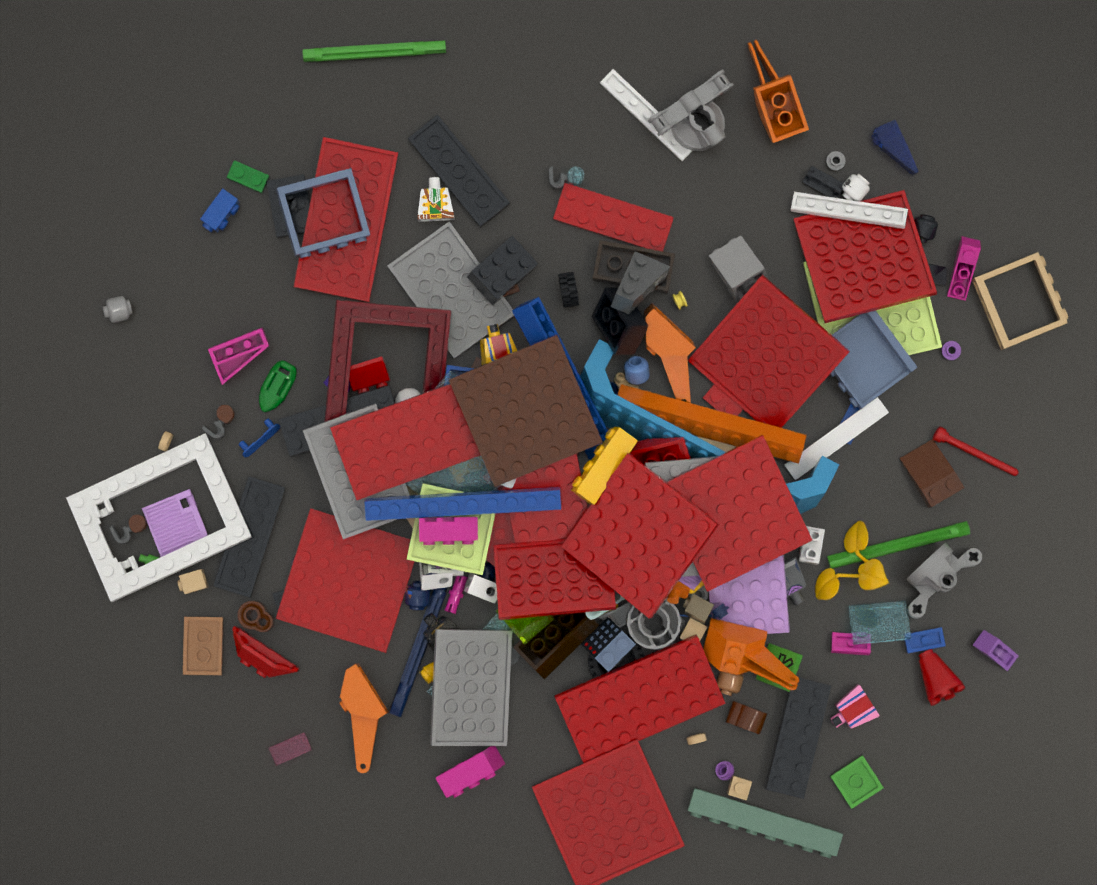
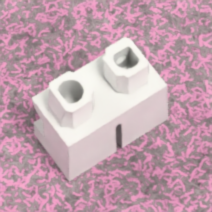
(811, 551)

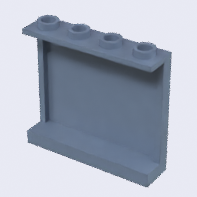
(874, 359)

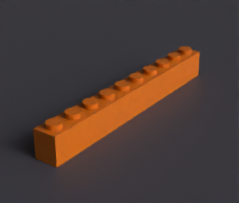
(717, 424)

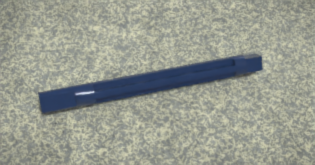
(416, 655)

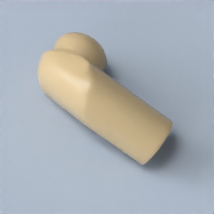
(620, 379)

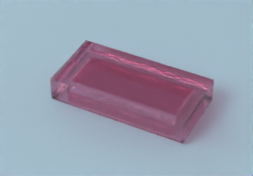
(290, 748)

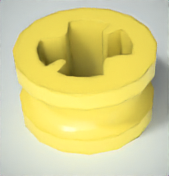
(679, 300)

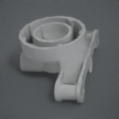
(682, 123)
(929, 575)
(641, 635)

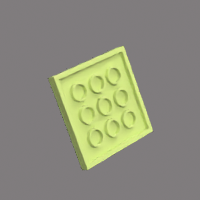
(458, 556)

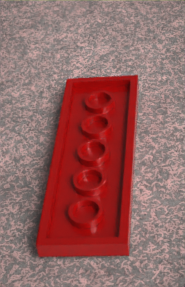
(613, 218)

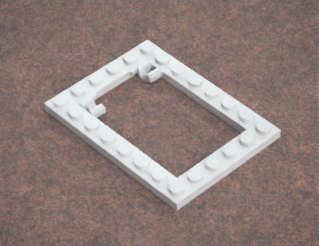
(87, 515)

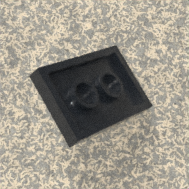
(297, 203)

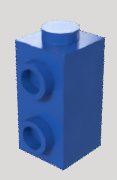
(219, 211)

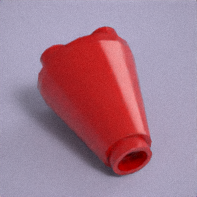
(938, 678)

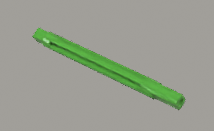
(374, 51)
(901, 544)

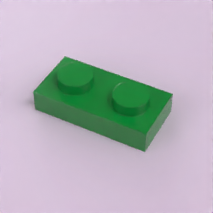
(248, 176)

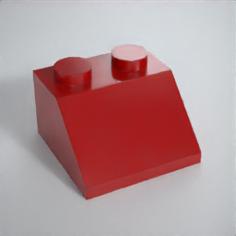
(368, 375)

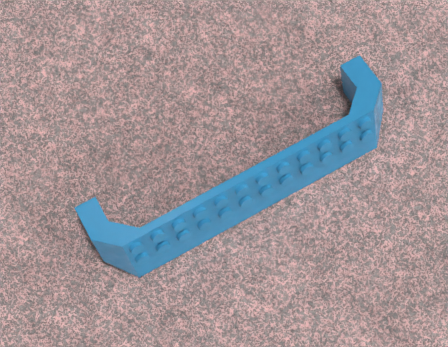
(645, 425)

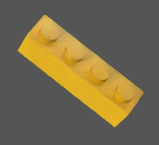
(603, 464)

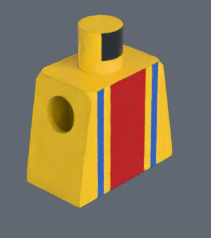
(496, 345)

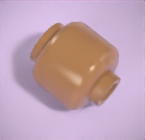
(729, 683)

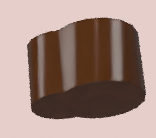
(255, 616)
(746, 717)

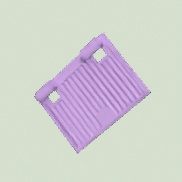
(172, 525)

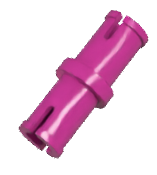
(456, 594)

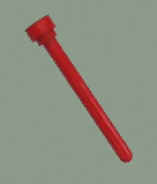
(943, 436)

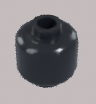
(926, 227)

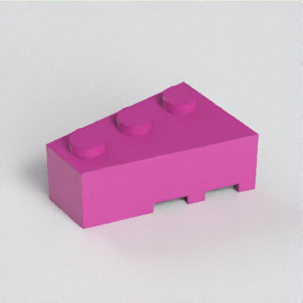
(237, 352)
(448, 530)
(470, 772)

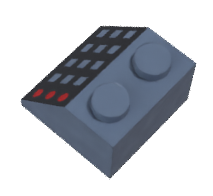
(608, 644)

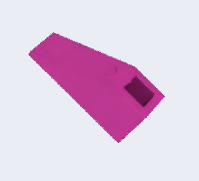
(964, 268)

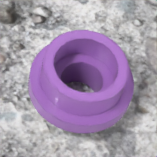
(945, 352)
(720, 770)

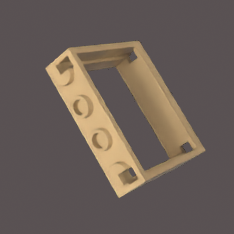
(992, 314)

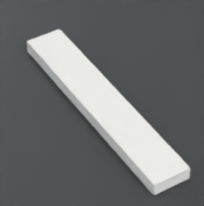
(640, 110)
(849, 210)
(837, 437)

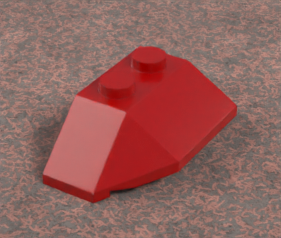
(260, 656)

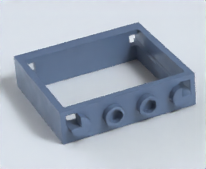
(324, 246)

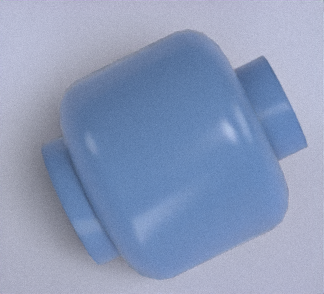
(636, 370)

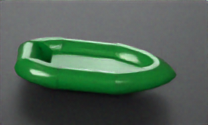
(276, 386)

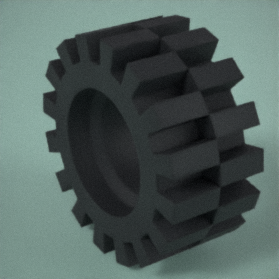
(568, 289)

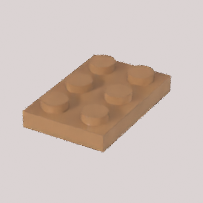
(203, 646)

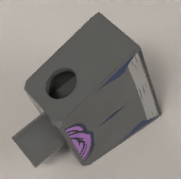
(794, 581)

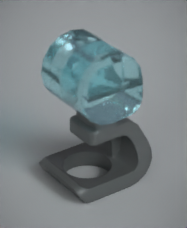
(574, 177)

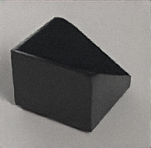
(939, 274)

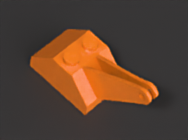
(777, 101)
(673, 348)
(742, 649)
(365, 709)

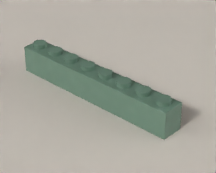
(764, 821)

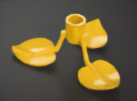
(870, 574)

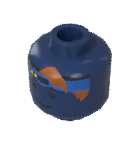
(415, 597)

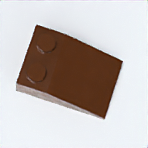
(931, 473)

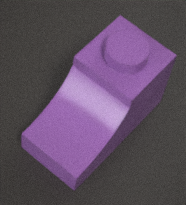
(995, 650)

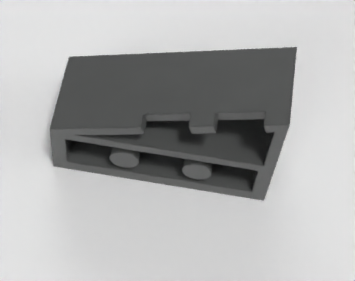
(638, 281)

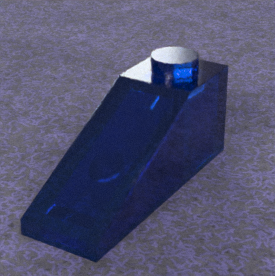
(894, 145)

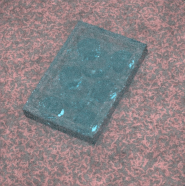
(879, 622)

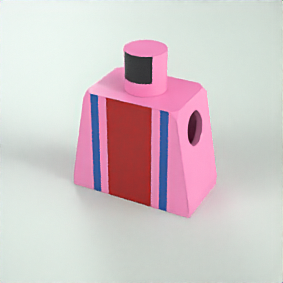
(854, 709)

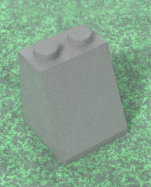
(737, 267)

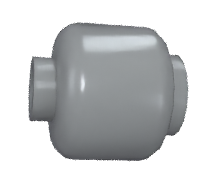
(117, 309)

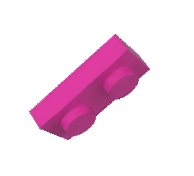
(843, 644)

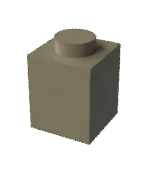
(697, 608)

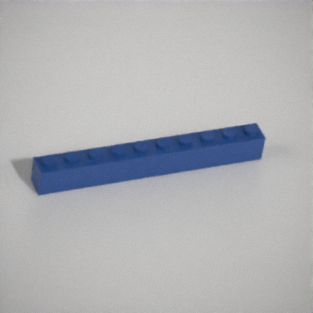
(537, 327)
(463, 503)

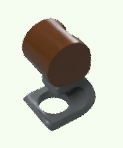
(225, 416)
(136, 525)

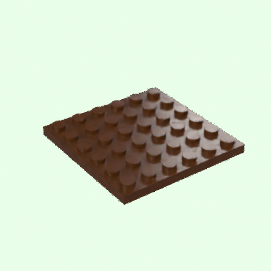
(525, 410)

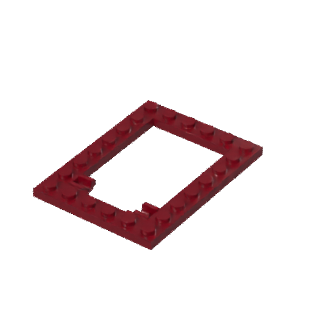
(350, 312)

